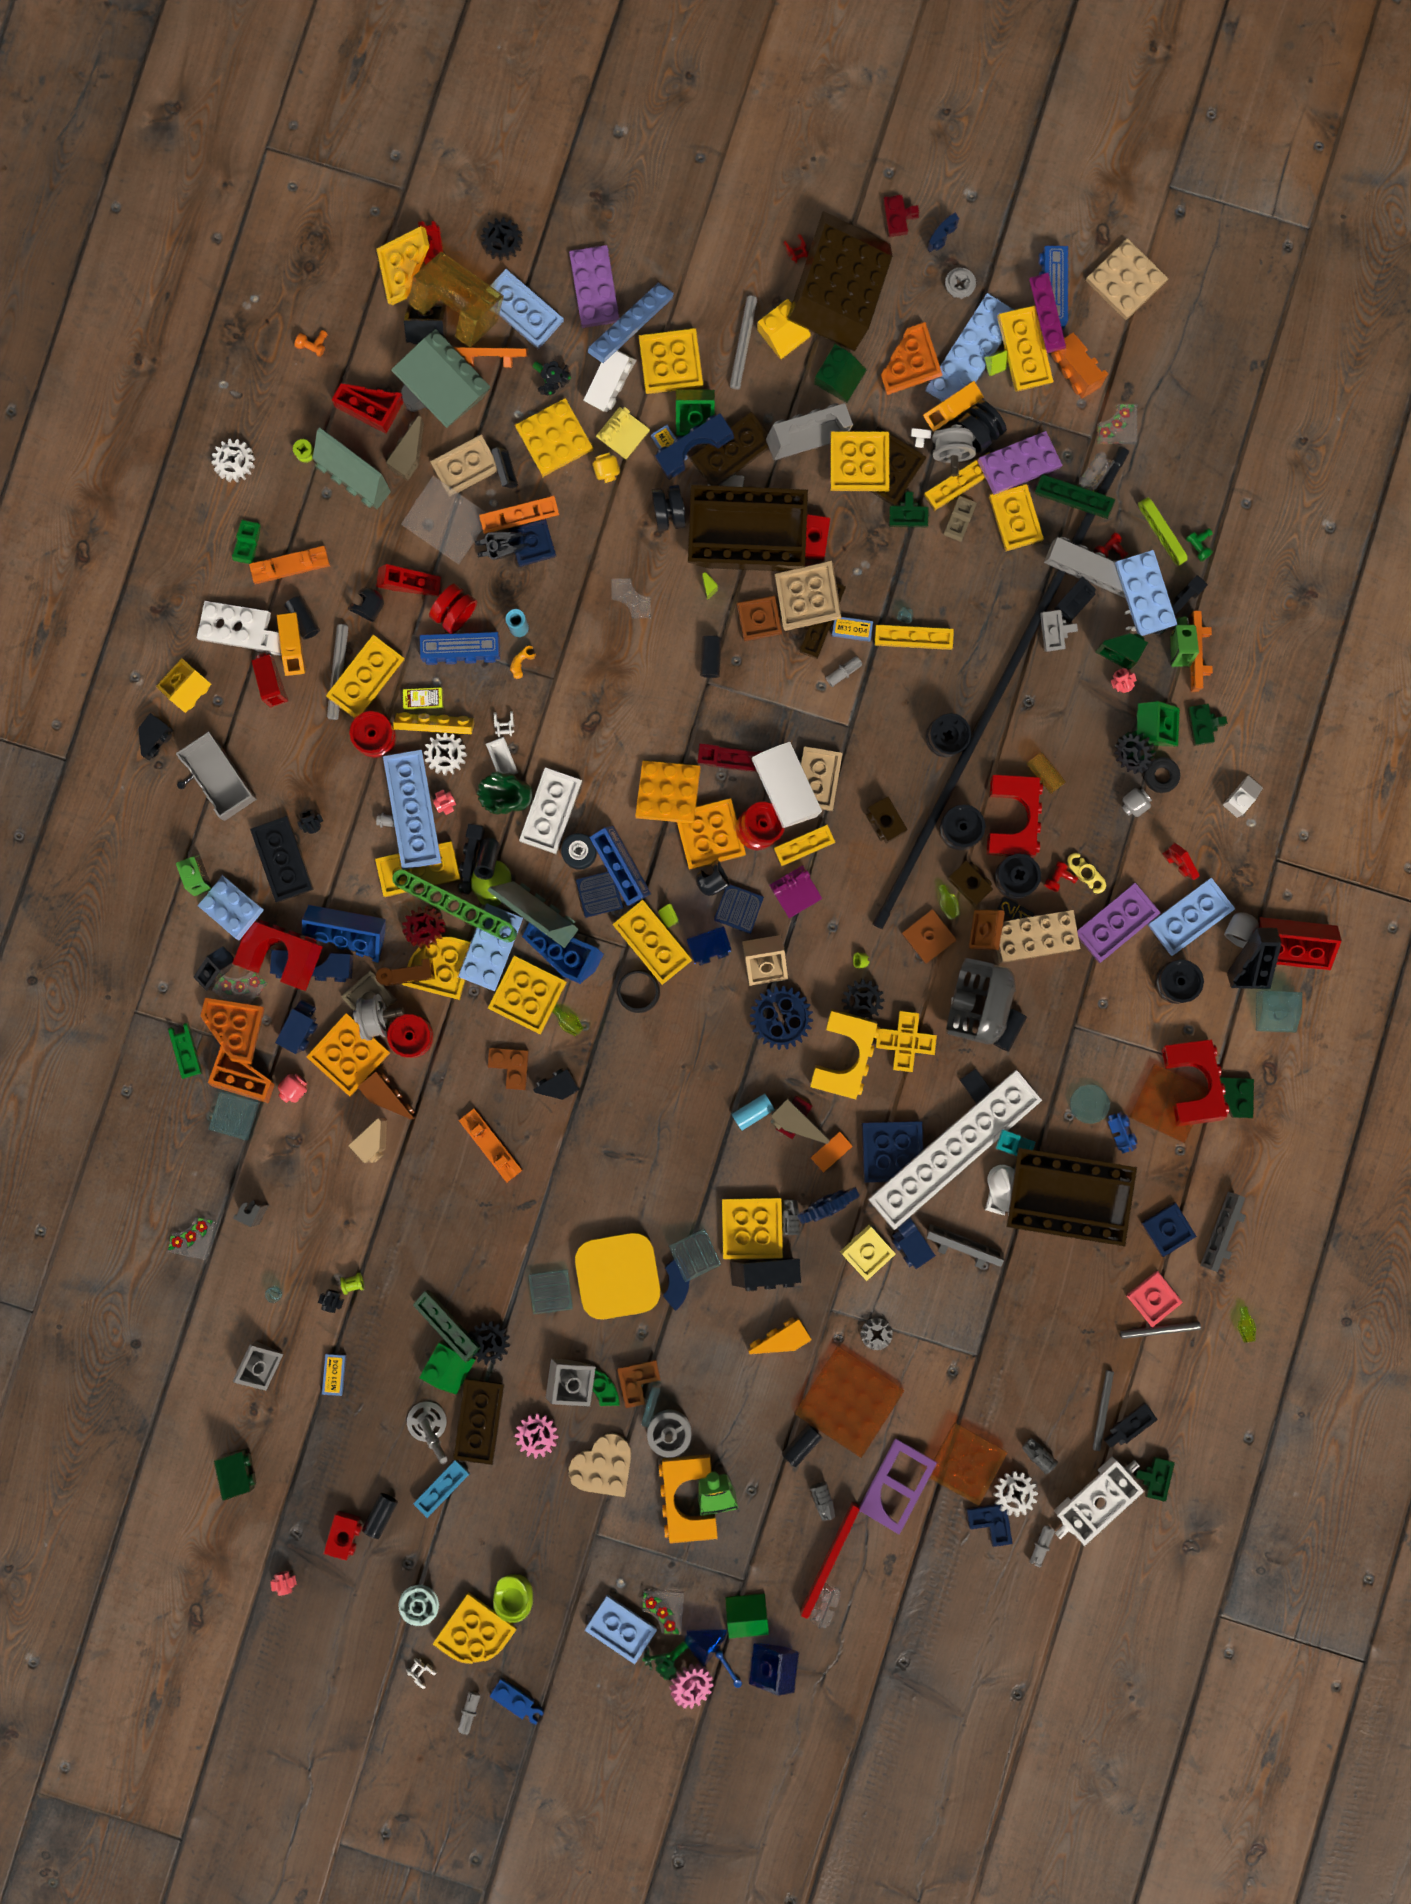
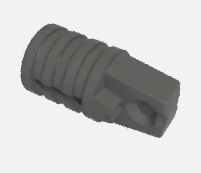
(789, 1218)
(1039, 1456)
(823, 1500)

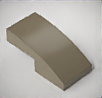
(960, 518)

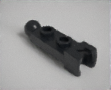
(1193, 589)
(474, 834)

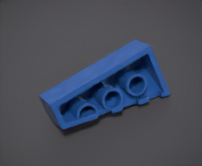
(345, 930)

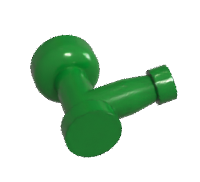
(1196, 541)

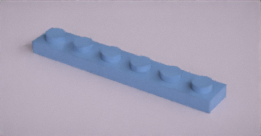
(630, 322)

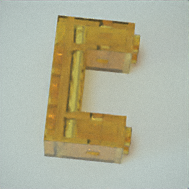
(460, 290)

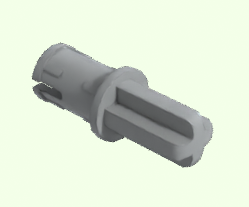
(844, 671)
(1042, 1546)
(469, 1712)

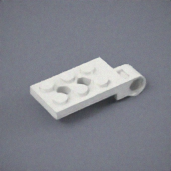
(253, 630)

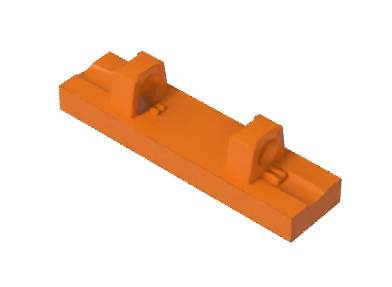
(507, 354)
(519, 514)
(289, 565)
(1197, 668)
(490, 1145)

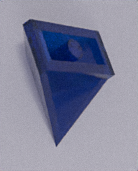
(704, 1643)

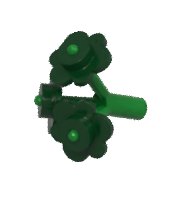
(665, 1665)

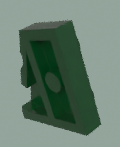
(1239, 1096)

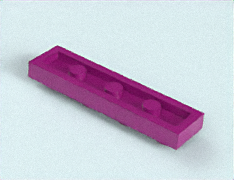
(1047, 313)

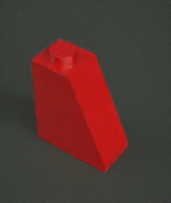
(269, 680)

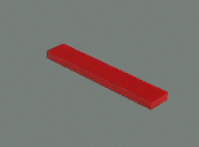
(829, 1560)

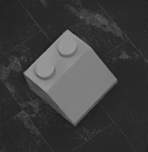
(570, 1382)

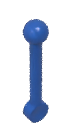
(737, 1682)

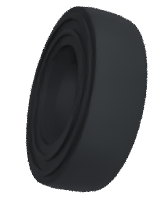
(1173, 770)

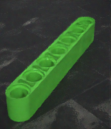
(445, 904)

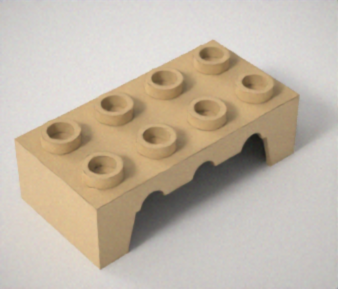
(1038, 936)

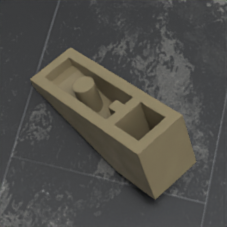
(794, 1121)

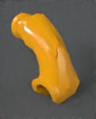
(516, 665)

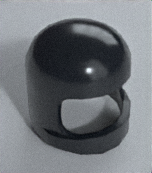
(371, 606)
(713, 883)

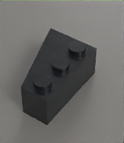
(1256, 961)
(766, 1273)

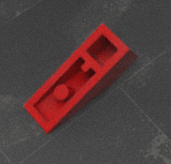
(407, 580)

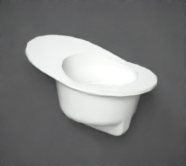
(1000, 1185)

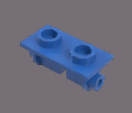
(1121, 1124)

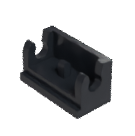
(1076, 599)

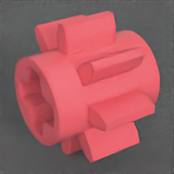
(1123, 680)
(444, 802)
(283, 1583)

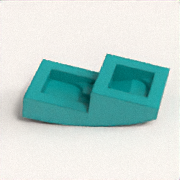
(1011, 1142)

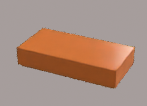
(831, 1152)

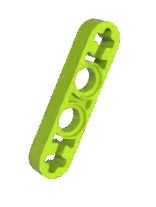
(1162, 531)

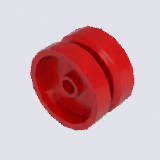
(453, 608)
(374, 723)
(759, 826)
(422, 1036)

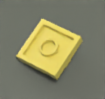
(867, 1252)

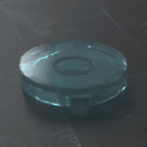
(1089, 1104)

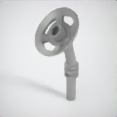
(427, 1424)

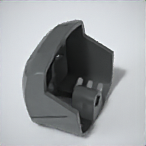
(997, 1005)

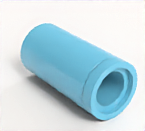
(517, 616)
(753, 1112)

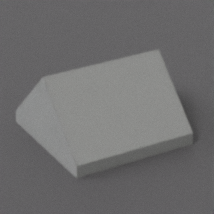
(258, 1366)

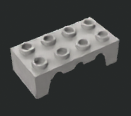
(807, 431)
(216, 776)

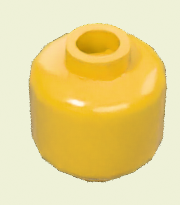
(606, 467)

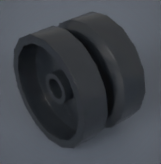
(667, 508)
(962, 839)
(1029, 875)
(1189, 976)

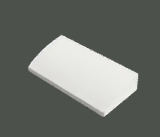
(786, 785)

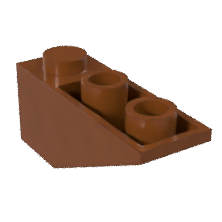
(380, 1093)

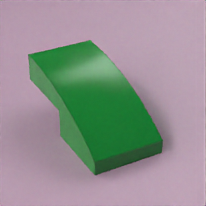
(247, 542)

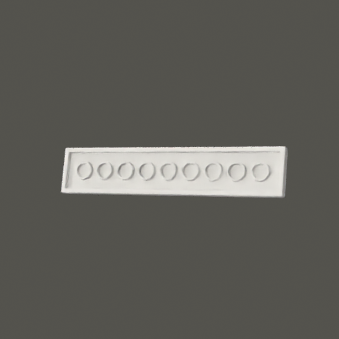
(954, 1150)

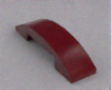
(726, 758)

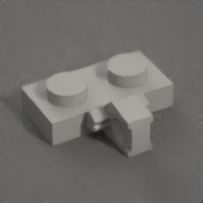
(1055, 630)

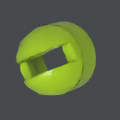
(860, 960)

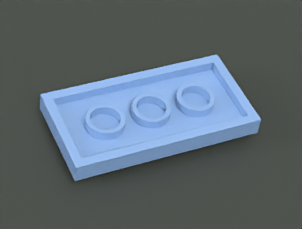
(526, 310)
(1146, 593)
(1191, 916)
(488, 954)

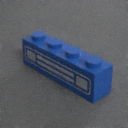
(1055, 262)
(460, 647)
(620, 865)

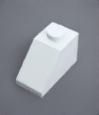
(1243, 797)

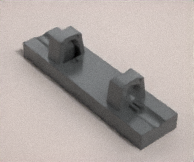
(1222, 1232)
(980, 1251)

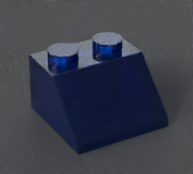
(709, 945)
(774, 1668)

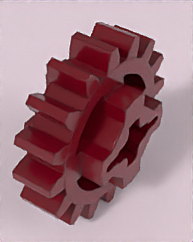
(423, 923)

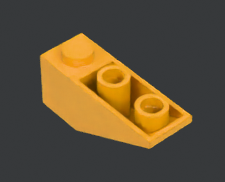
(953, 406)
(291, 644)
(787, 1338)

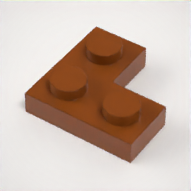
(516, 1064)
(631, 1379)

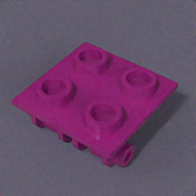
(795, 891)

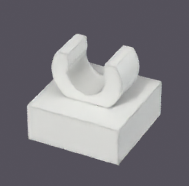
(920, 434)

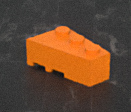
(1079, 367)
(240, 1079)

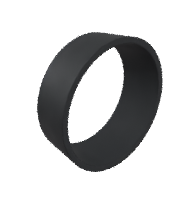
(651, 1005)

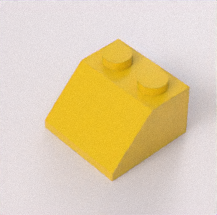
(779, 332)
(183, 685)

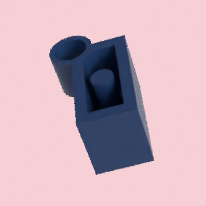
(298, 1028)
(912, 1244)

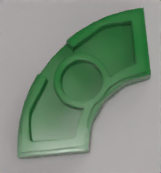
(605, 1390)

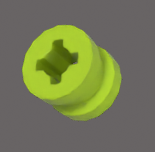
(306, 454)

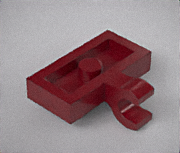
(897, 215)

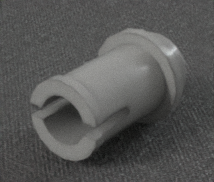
(385, 820)

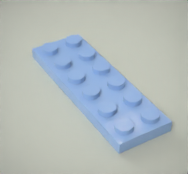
(966, 358)
(412, 809)

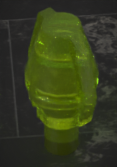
(948, 903)
(568, 1022)
(1246, 1326)

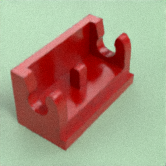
(434, 240)

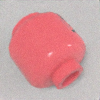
(292, 1088)

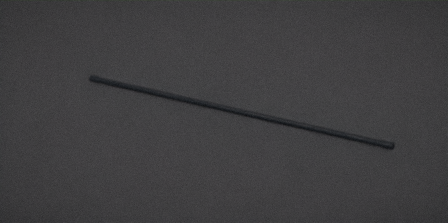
(884, 912)

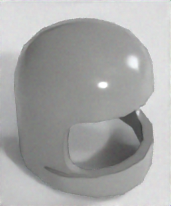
(1242, 926)

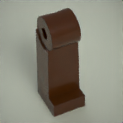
(406, 975)

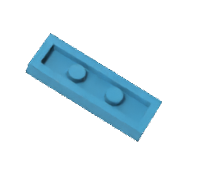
(441, 1488)

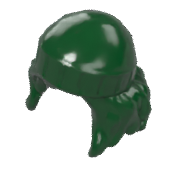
(504, 793)

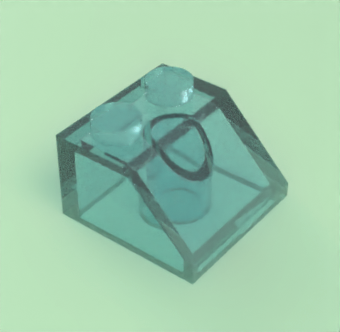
(1278, 1011)

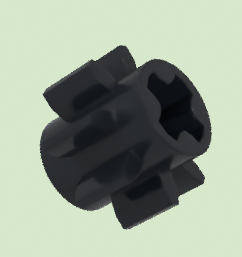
(310, 821)
(330, 1301)

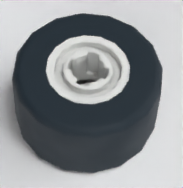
(582, 857)

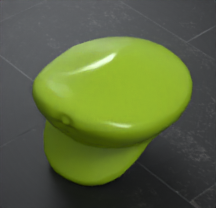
(479, 886)
(513, 1598)

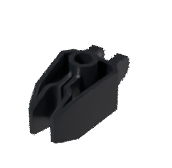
(500, 544)

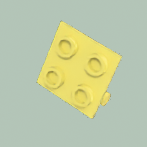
(623, 432)

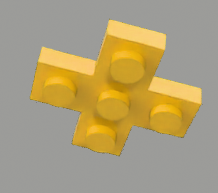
(906, 1041)

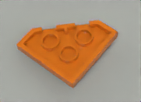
(912, 361)
(234, 1027)

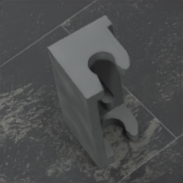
(252, 1215)

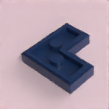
(995, 1519)

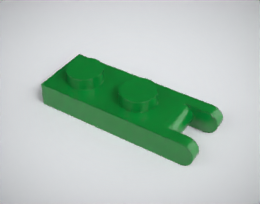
(185, 1052)

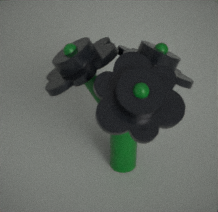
(552, 375)

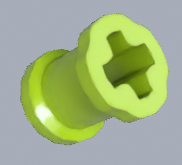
(352, 1283)

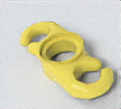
(1095, 874)

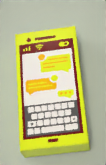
(422, 698)

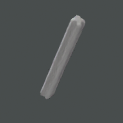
(743, 342)
(338, 666)

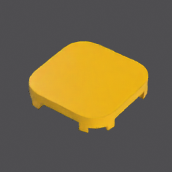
(617, 1276)

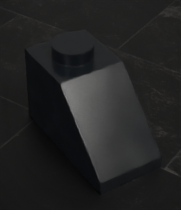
(214, 968)

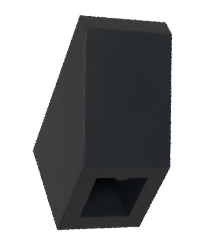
(152, 736)
(559, 1086)

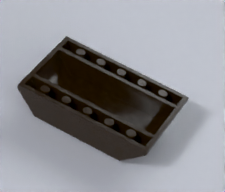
(841, 282)
(747, 528)
(1071, 1197)

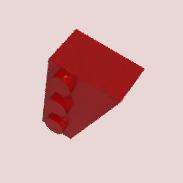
(369, 405)

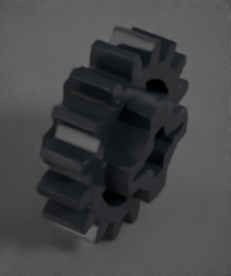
(510, 236)
(1135, 752)
(869, 993)
(496, 1347)

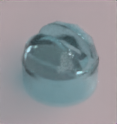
(905, 615)
(271, 1296)

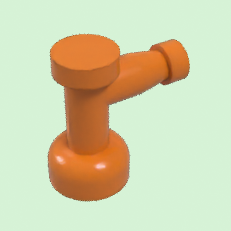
(317, 347)

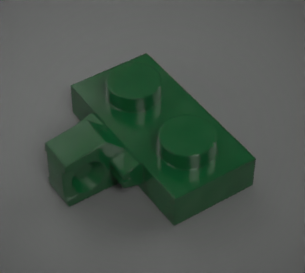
(908, 514)
(1204, 724)
(1156, 1478)

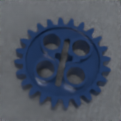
(797, 1010)
(828, 1205)

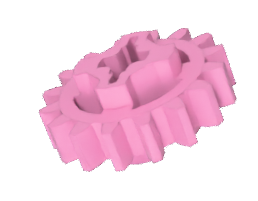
(545, 1439)
(691, 1686)

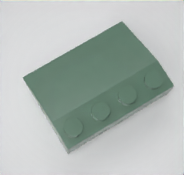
(441, 378)
(349, 470)
(535, 911)

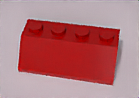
(1305, 943)

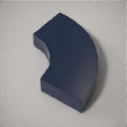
(677, 1287)

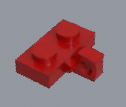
(1181, 858)

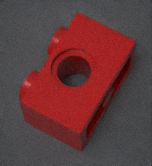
(819, 526)
(335, 1545)

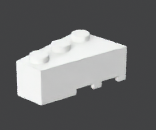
(609, 381)

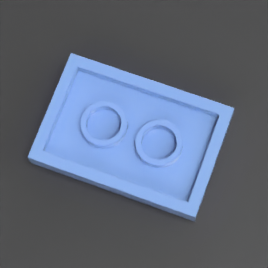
(230, 907)
(621, 1629)

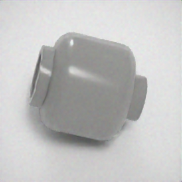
(1136, 802)

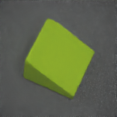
(996, 362)
(710, 585)
(668, 916)

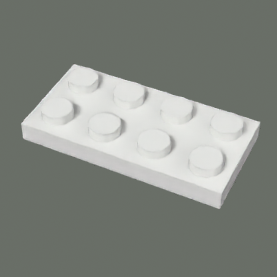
(550, 811)

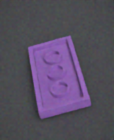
(594, 286)
(1019, 462)
(1117, 923)

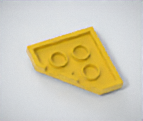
(401, 261)

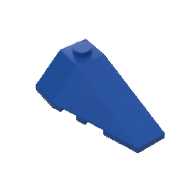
(573, 962)

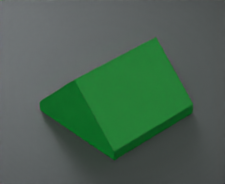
(746, 1615)

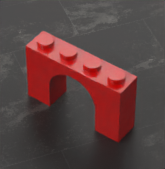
(1027, 792)
(301, 953)
(1203, 1057)

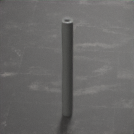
(1160, 1330)
(1103, 1410)

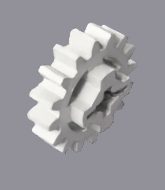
(224, 465)
(439, 759)
(1025, 1489)

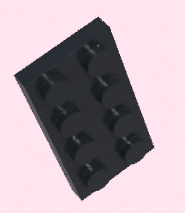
(281, 859)

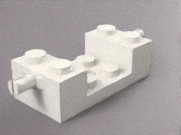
(1083, 1517)

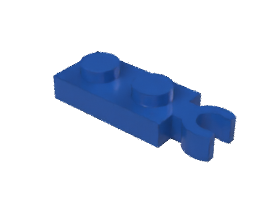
(515, 1700)

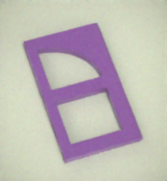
(872, 1502)

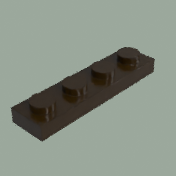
(818, 632)

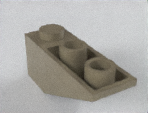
(406, 456)

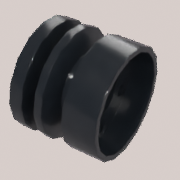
(984, 424)
(958, 731)

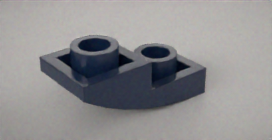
(939, 237)

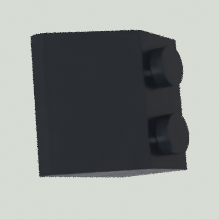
(420, 325)

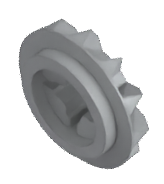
(960, 274)
(866, 1333)

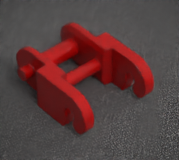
(790, 251)

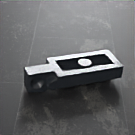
(1131, 1426)

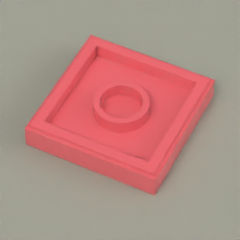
(1154, 1299)

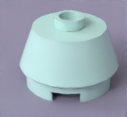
(418, 1605)

